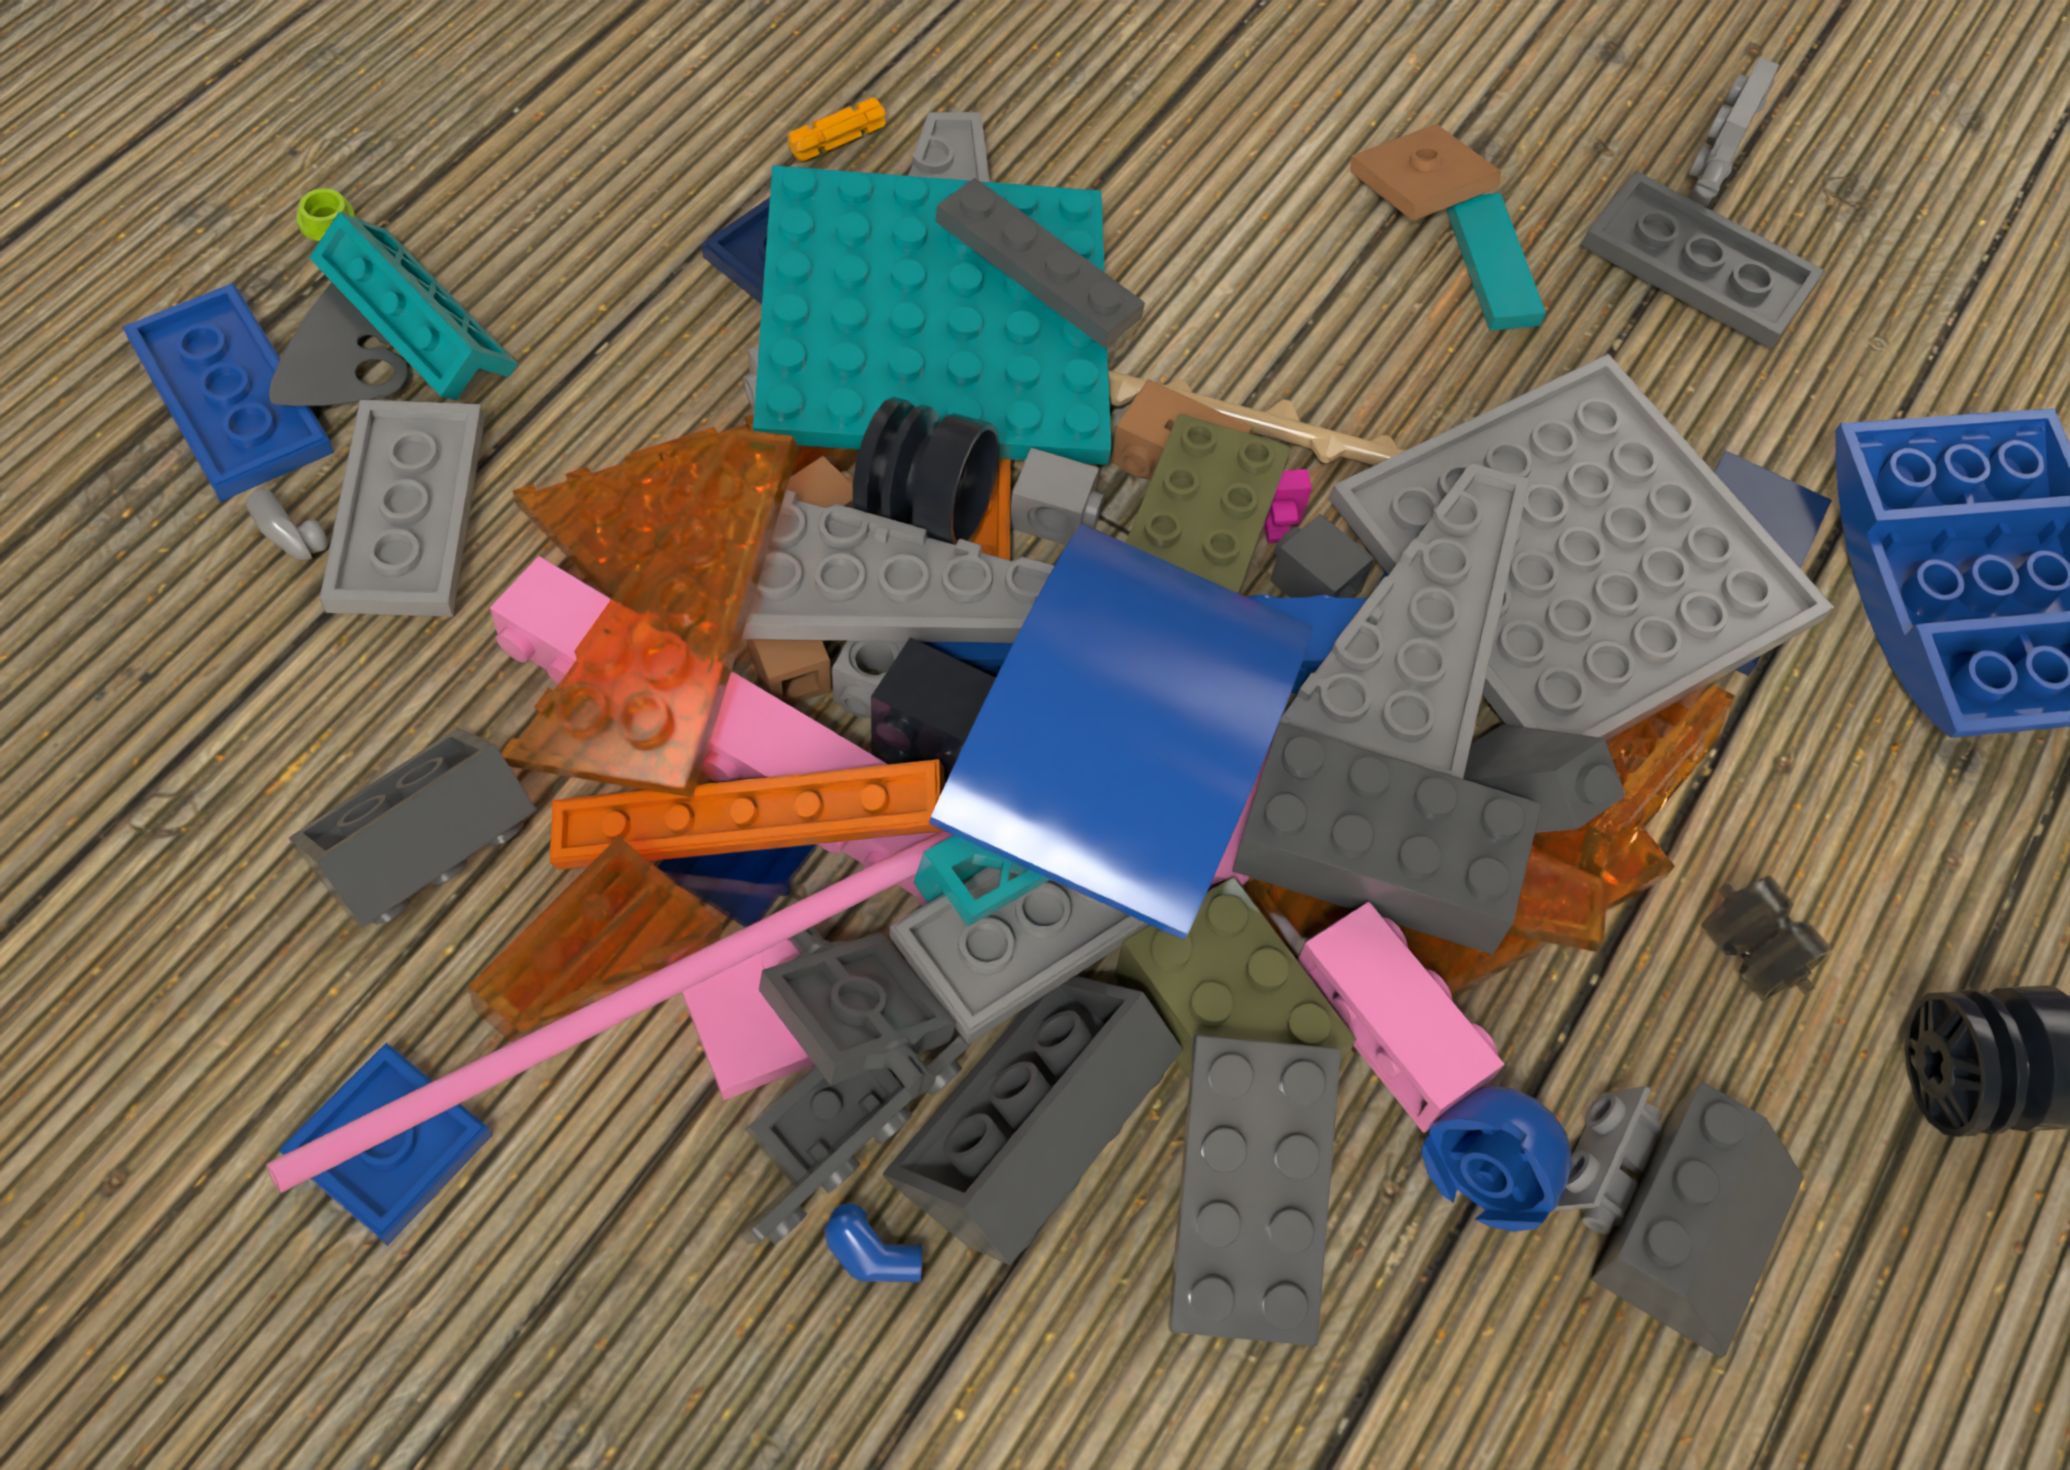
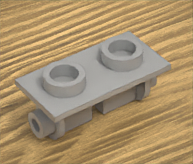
(1616, 1132)

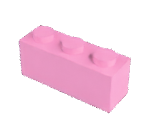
(1400, 1015)

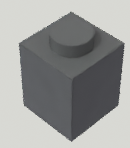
(1320, 562)

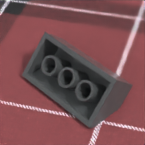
(1035, 1114)

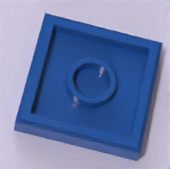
(403, 1174)

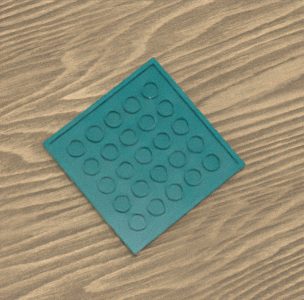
(890, 304)

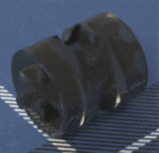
(1760, 931)

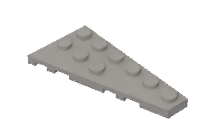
(884, 580)
(1421, 645)

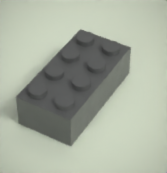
(1390, 835)

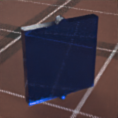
(739, 882)

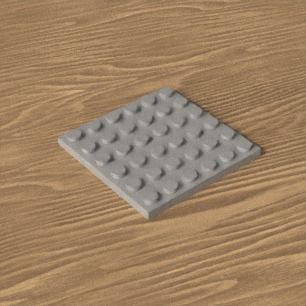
(1626, 562)

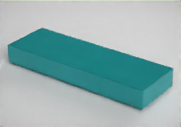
(1496, 263)

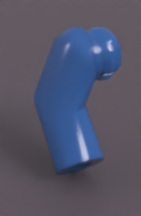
(864, 1253)

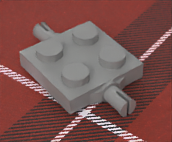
(1728, 129)

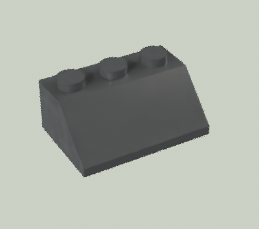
(414, 826)
(1702, 1219)

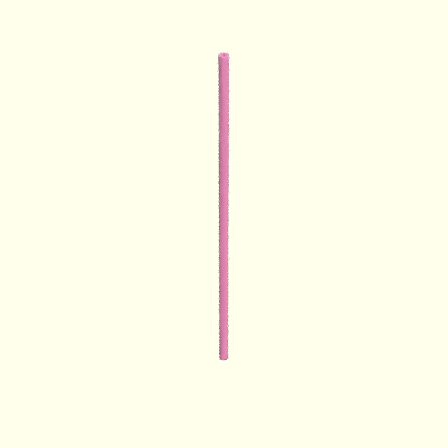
(591, 1020)

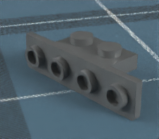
(821, 1126)

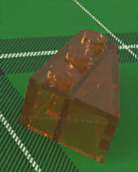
(591, 941)

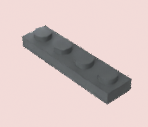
(1040, 262)

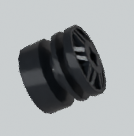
(927, 469)
(1991, 1059)

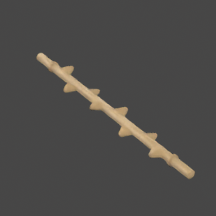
(1277, 423)

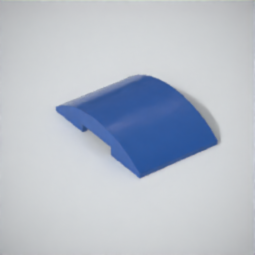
(1965, 561)
(1125, 730)

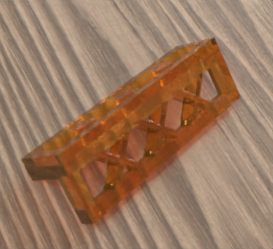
(1648, 787)

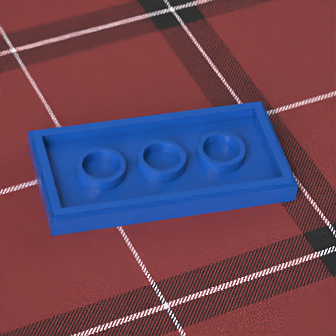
(216, 382)

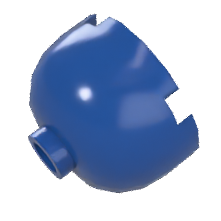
(1502, 1156)

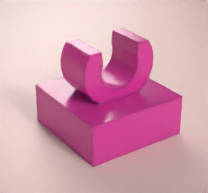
(1288, 504)

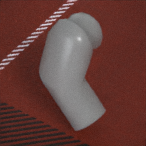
(278, 527)

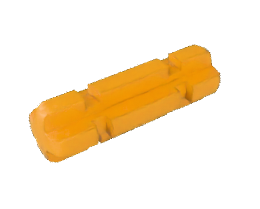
(836, 129)

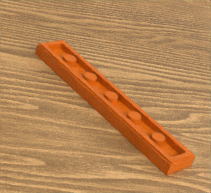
(751, 814)

